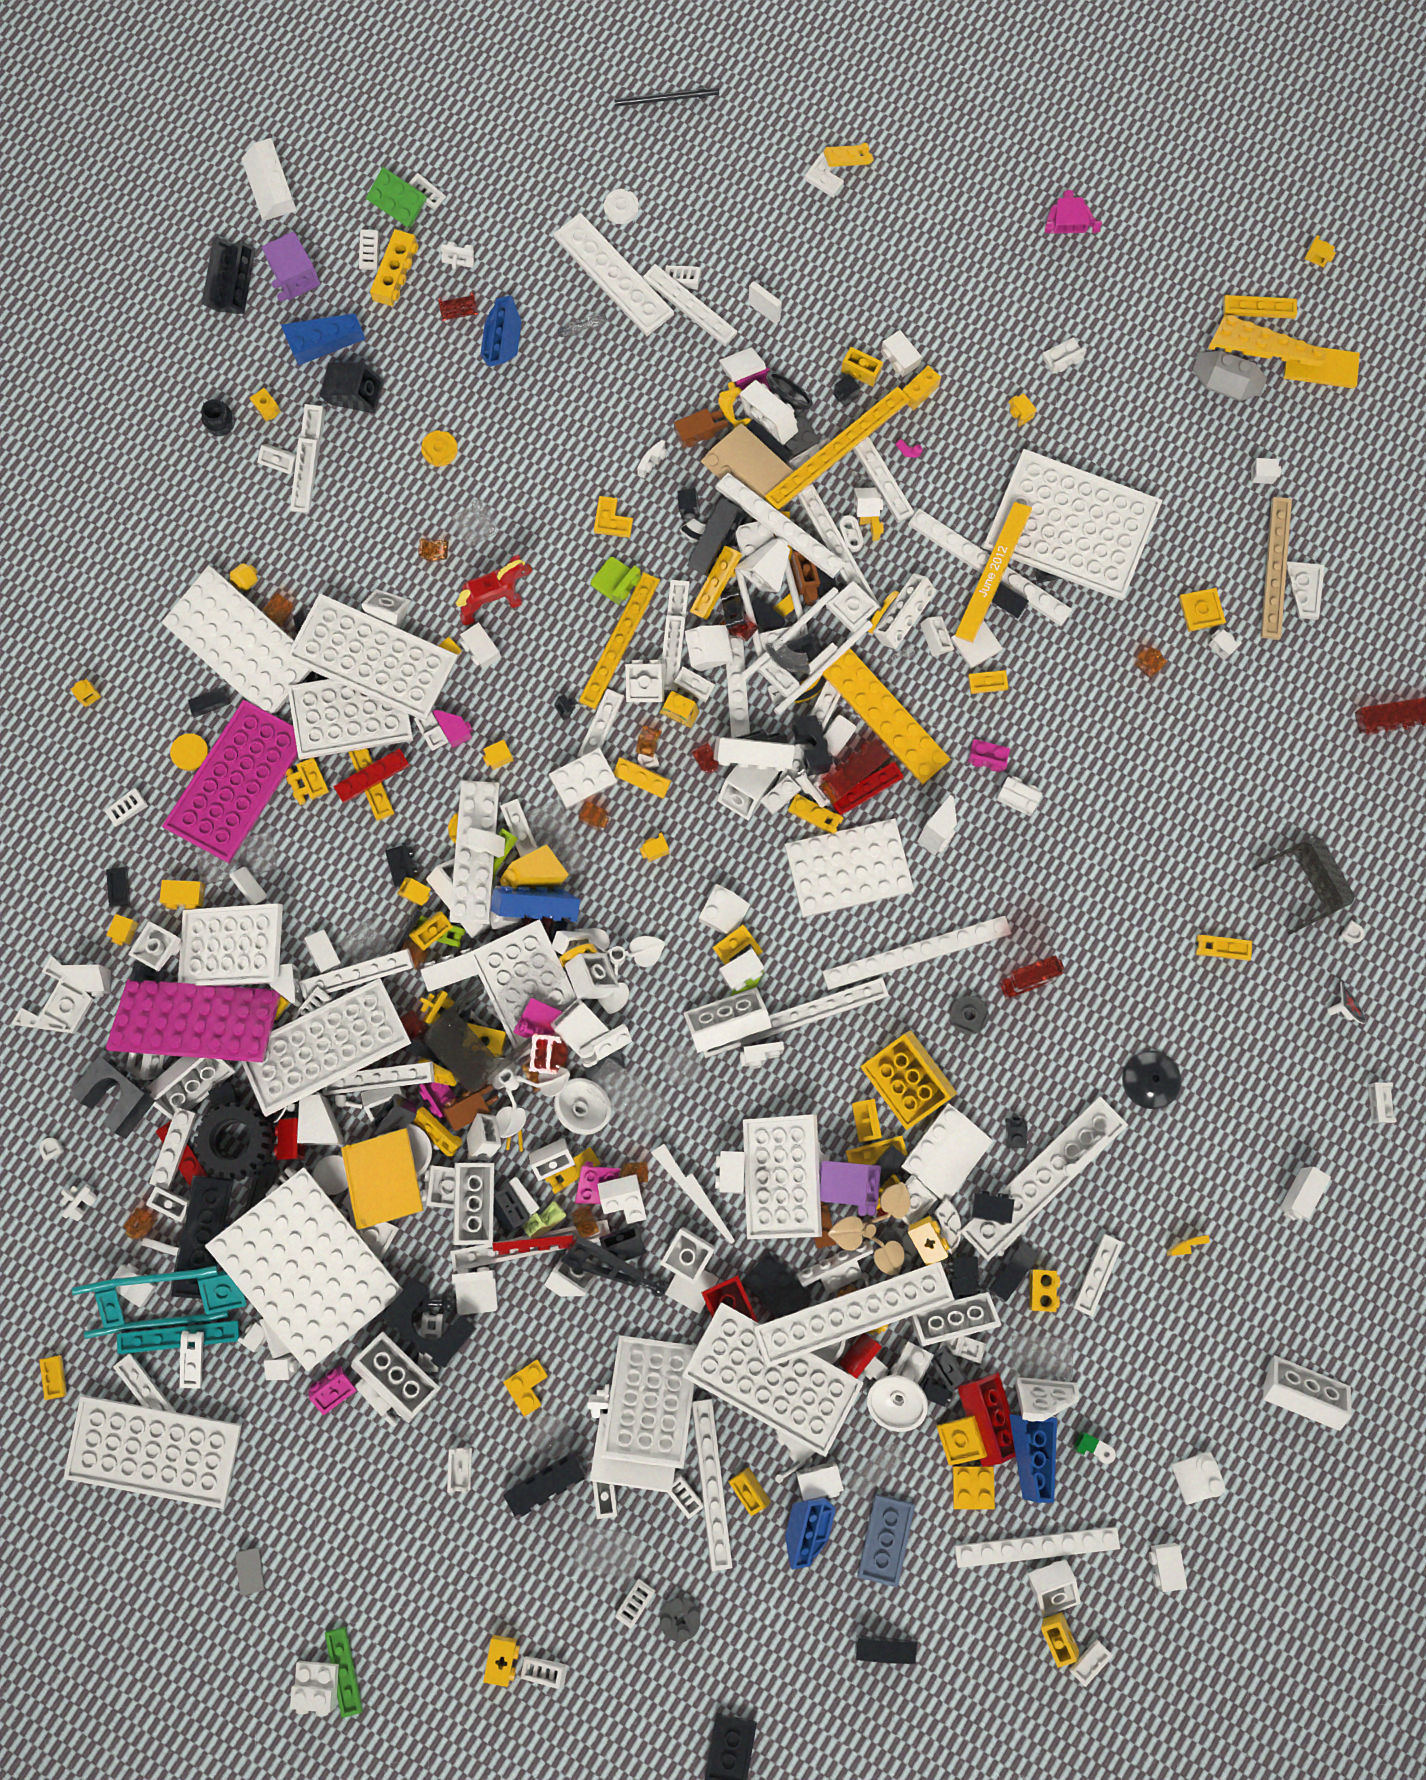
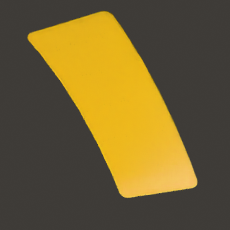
(785, 606)

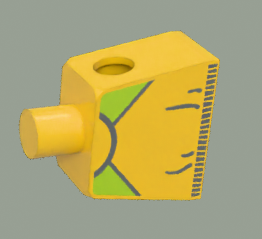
(679, 709)

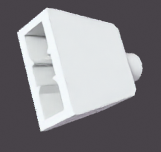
(483, 1138)

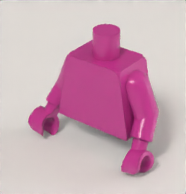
(1071, 216)

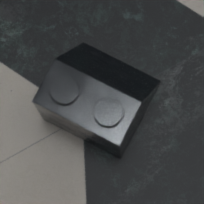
(351, 386)

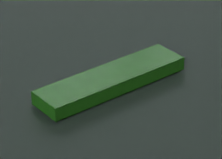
(347, 1687)

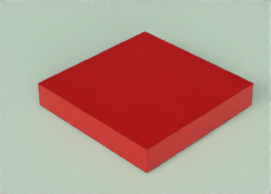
(860, 1355)

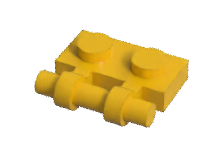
(312, 778)

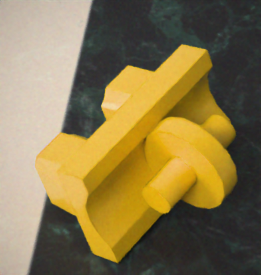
(441, 1000)

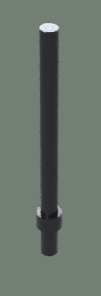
(701, 93)

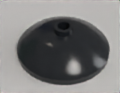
(788, 391)
(1139, 1084)

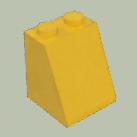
(534, 870)

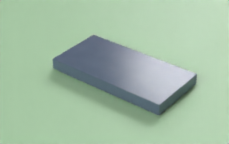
(886, 1540)

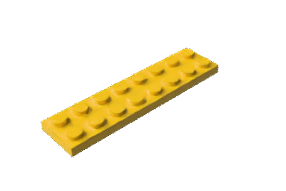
(886, 716)

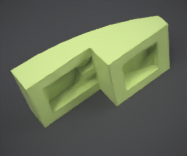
(542, 1223)

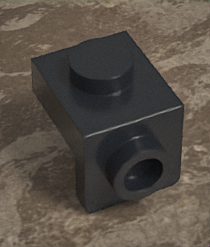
(144, 972)
(1016, 1132)

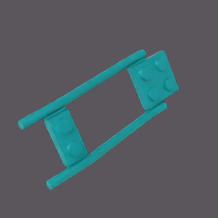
(216, 1289)

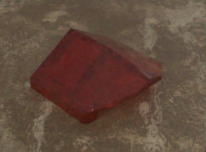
(547, 1053)

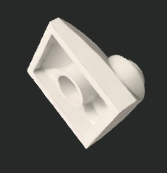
(155, 946)
(1198, 1478)

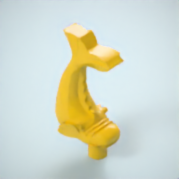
(726, 404)

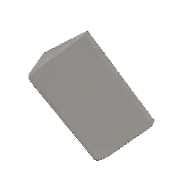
(249, 1571)

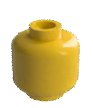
(243, 577)

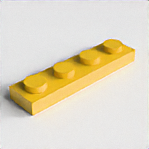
(1260, 306)
(715, 582)

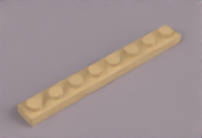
(1276, 568)

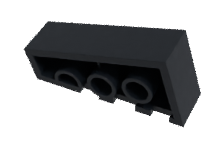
(545, 1483)

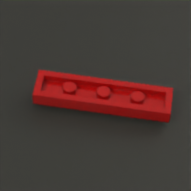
(371, 776)
(869, 788)
(189, 1162)
(525, 1245)

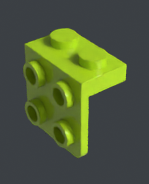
(616, 580)

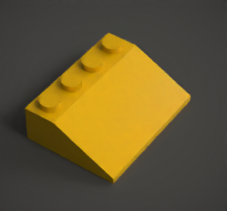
(908, 1080)

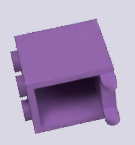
(290, 266)
(850, 1185)

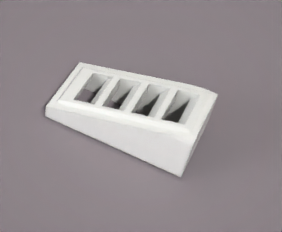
(418, 179)
(369, 237)
(685, 270)
(122, 803)
(568, 940)
(311, 999)
(688, 1490)
(623, 1618)
(545, 1664)

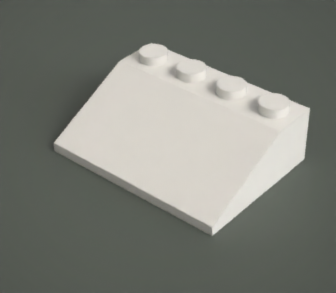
(946, 1153)
(626, 1472)

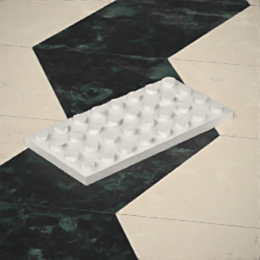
(236, 640)
(372, 657)
(326, 1046)
(797, 1397)
(152, 1451)

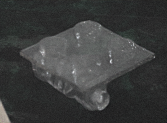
(475, 523)

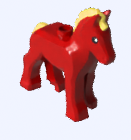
(491, 588)

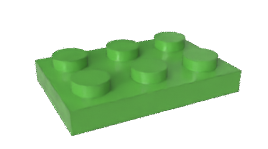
(396, 197)

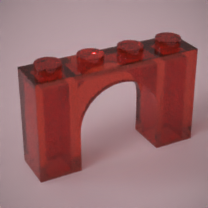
(1031, 977)

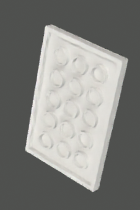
(340, 719)
(849, 868)
(231, 945)
(505, 956)
(782, 1177)
(649, 1403)

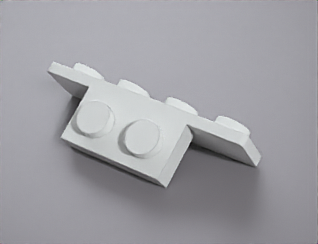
(838, 1269)

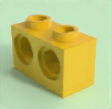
(1037, 1290)

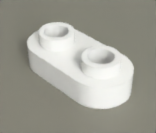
(852, 534)

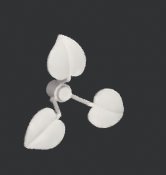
(645, 951)
(512, 1119)

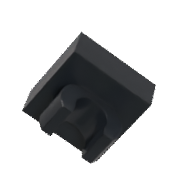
(565, 706)

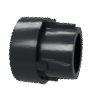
(217, 417)

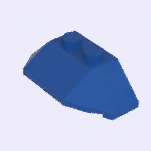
(501, 332)
(808, 1530)

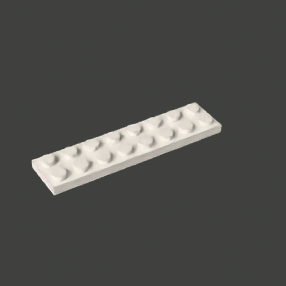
(613, 274)
(472, 869)

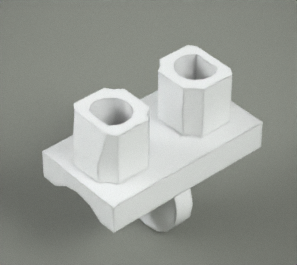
(457, 256)
(72, 1209)
(599, 1401)

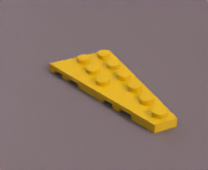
(1263, 342)

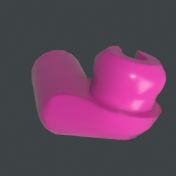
(912, 452)

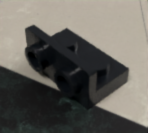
(401, 864)

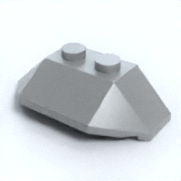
(1229, 375)

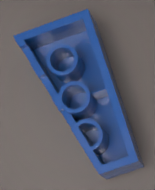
(322, 336)
(535, 903)
(1035, 1457)

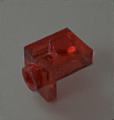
(705, 758)

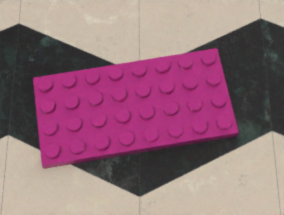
(234, 782)
(194, 1020)

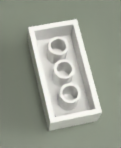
(395, 1377)

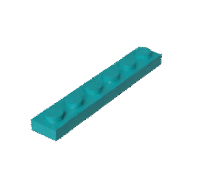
(171, 1337)

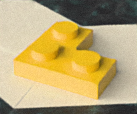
(608, 523)
(521, 1386)

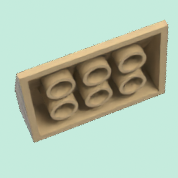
(747, 461)

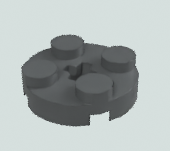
(979, 1011)
(903, 1238)
(691, 1615)

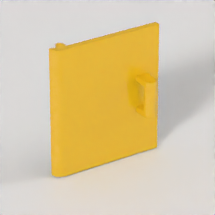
(382, 1179)

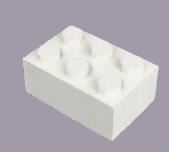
(769, 411)
(582, 778)

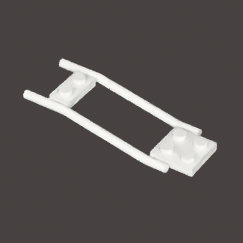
(750, 539)
(851, 607)

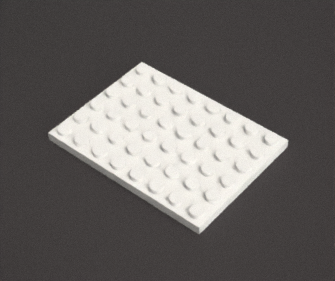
(1077, 524)
(305, 1269)

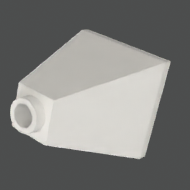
(766, 565)

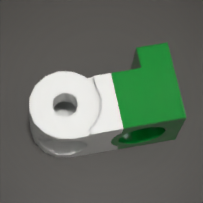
(1102, 1451)

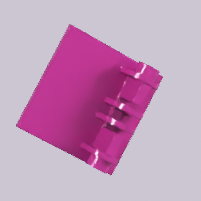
(536, 1019)
(589, 1178)

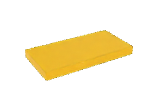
(1338, 369)

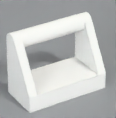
(150, 1066)

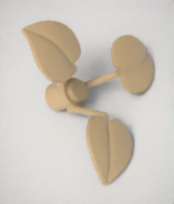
(849, 1231)

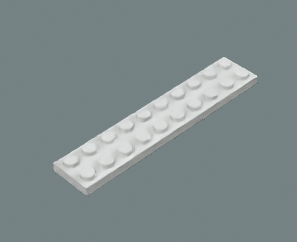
(1044, 1177)
(853, 1314)

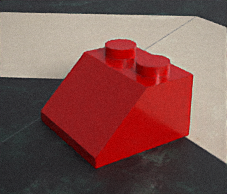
(287, 1146)

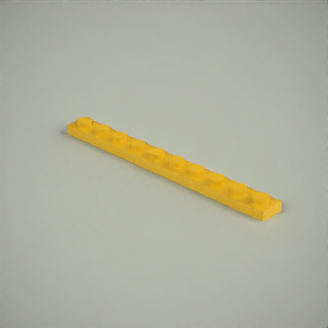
(837, 449)

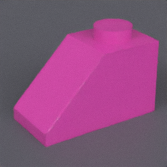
(453, 727)

